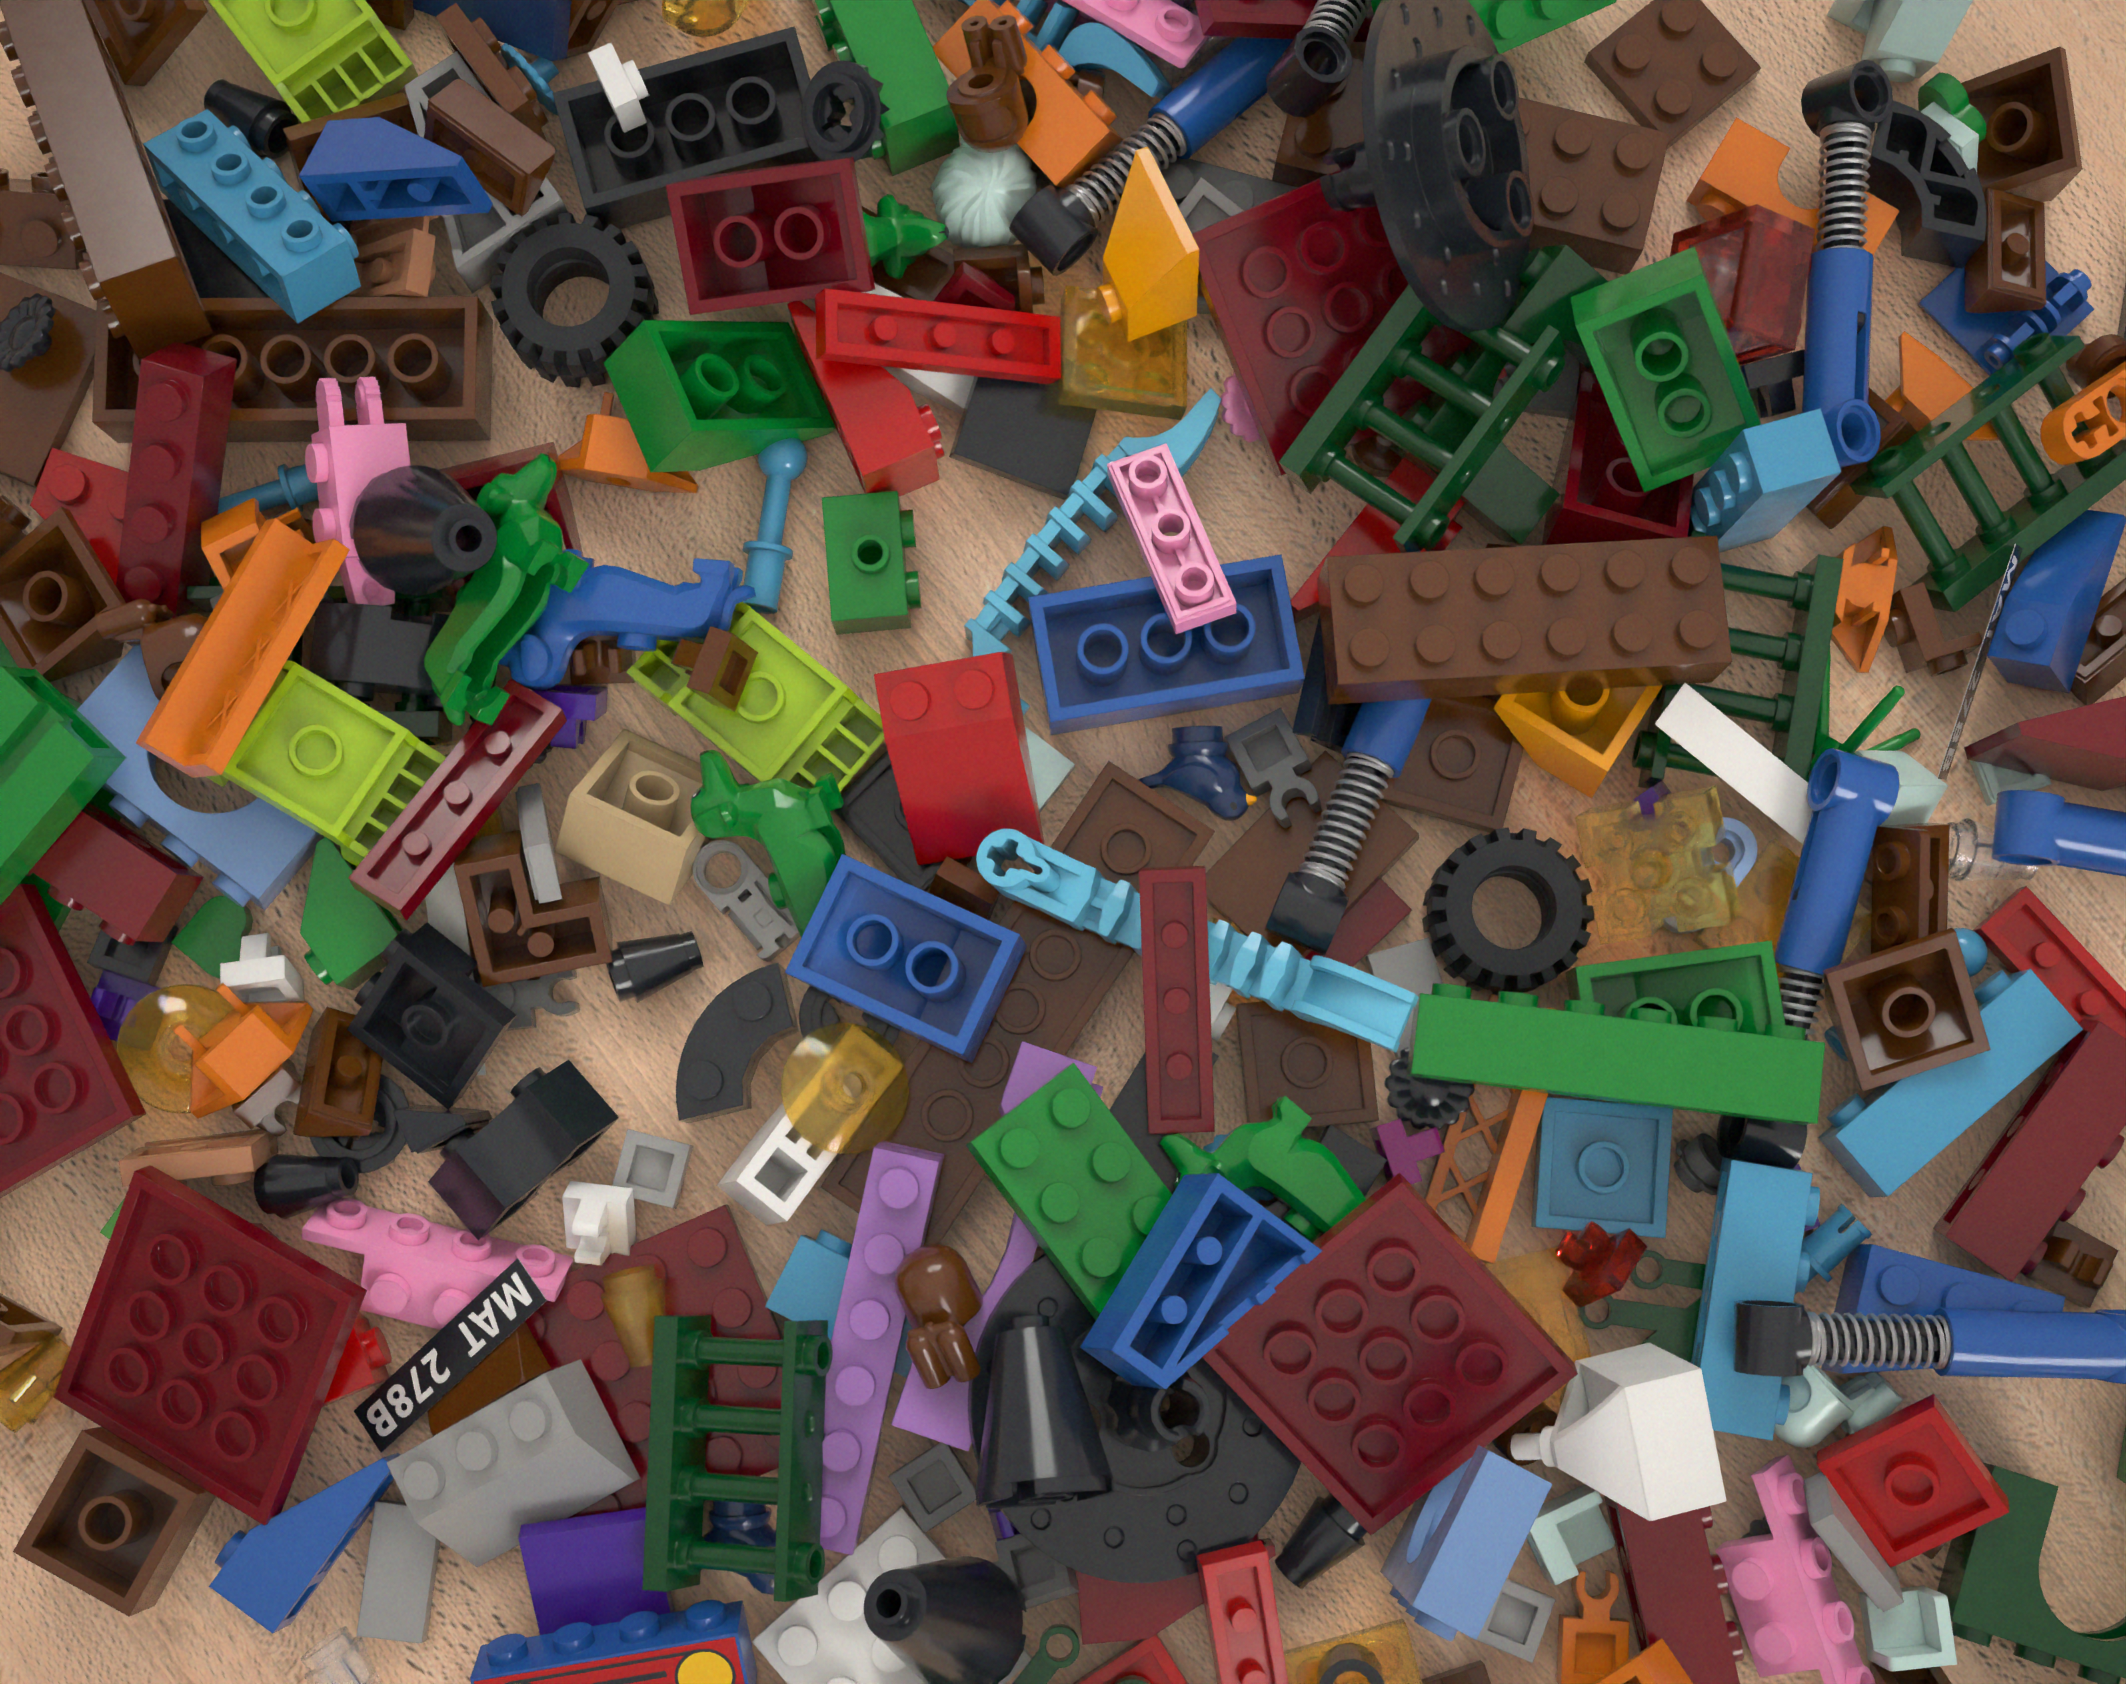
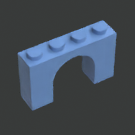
(248, 848)
(1463, 1543)

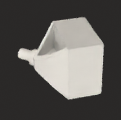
(1634, 1432)

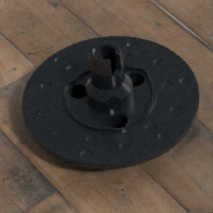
(1441, 159)
(1160, 1506)

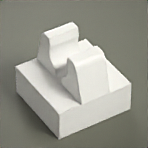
(262, 973)
(598, 1221)

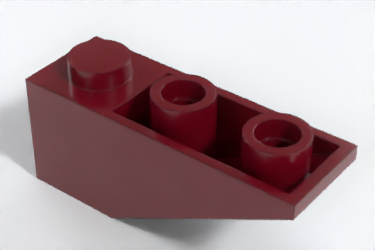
(1137, 1610)

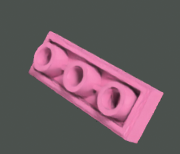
(1179, 565)

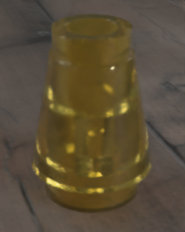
(631, 1303)
(31, 1382)

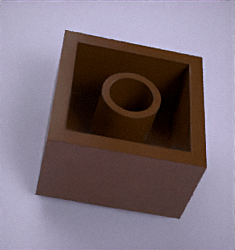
(114, 1522)

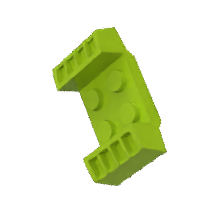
(319, 51)
(790, 717)
(330, 761)

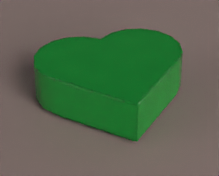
(1952, 97)
(215, 934)

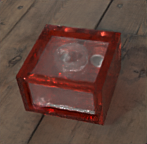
(1756, 274)

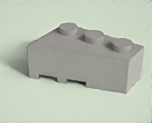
(479, 236)

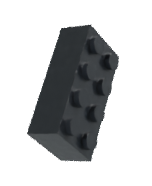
(703, 118)

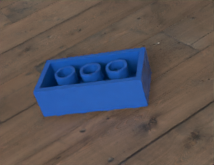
(1116, 659)

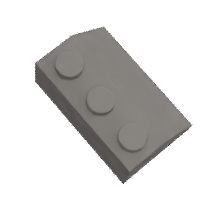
(515, 1464)

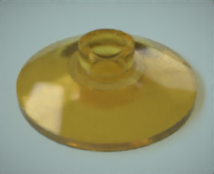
(148, 1035)
(815, 1091)

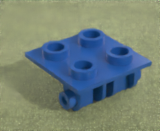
(1994, 336)

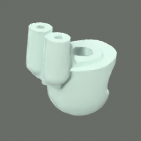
(1822, 1404)

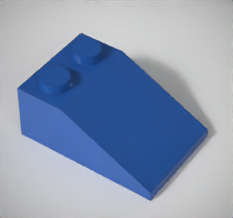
(907, 957)

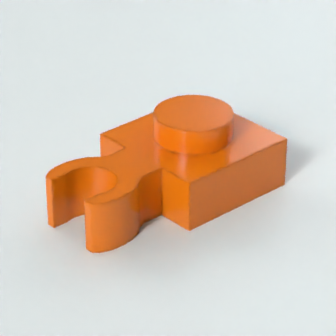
(1591, 1641)

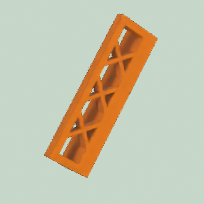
(241, 650)
(1504, 1170)

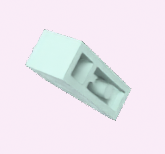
(1911, 35)

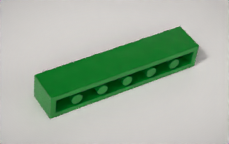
(1616, 1057)

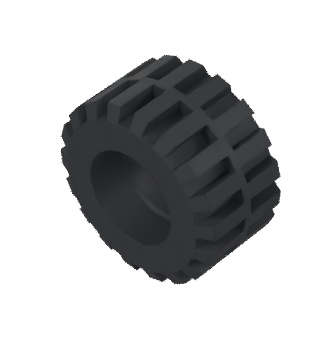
(548, 260)
(1551, 881)

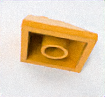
(1148, 257)
(1576, 731)

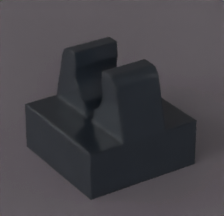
(1772, 382)

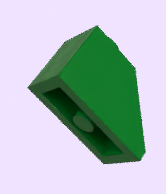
(343, 924)

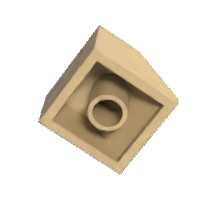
(635, 817)

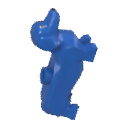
(625, 606)

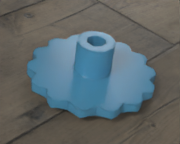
(538, 74)

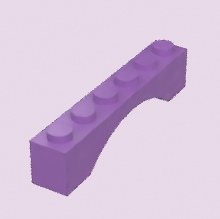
(869, 1333)
(944, 1410)

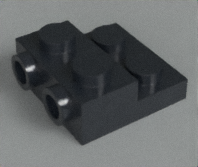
(430, 1014)

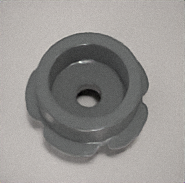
(1699, 1164)

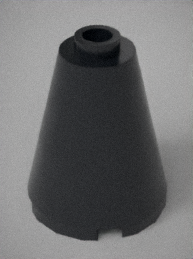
(419, 530)
(1038, 1423)
(949, 1619)

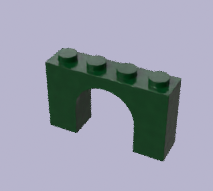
(1506, 492)
(1998, 1591)

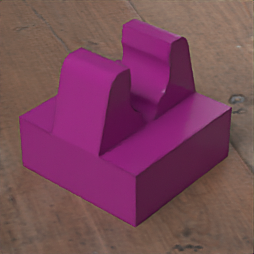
(1404, 1150)

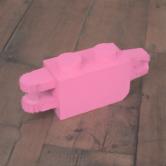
(343, 464)

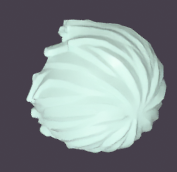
(981, 194)

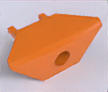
(1929, 388)
(613, 457)
(231, 533)
(1865, 597)
(241, 1050)

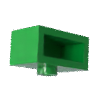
(868, 562)

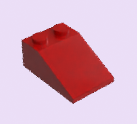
(875, 415)
(959, 753)

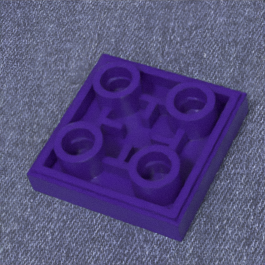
(588, 1569)

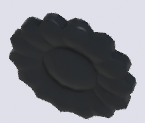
(26, 331)
(1425, 1100)

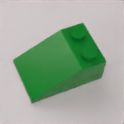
(1665, 367)
(714, 391)
(1712, 982)

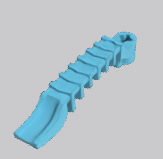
(999, 616)
(1312, 990)

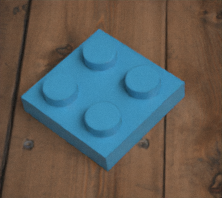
(1602, 1167)

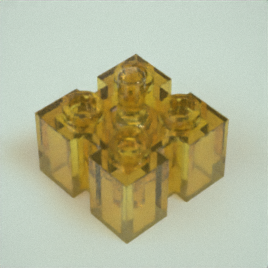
(1658, 865)

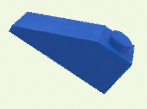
(388, 172)
(2056, 603)
(282, 1563)

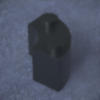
(1930, 185)
(375, 650)
(729, 1043)
(532, 1139)

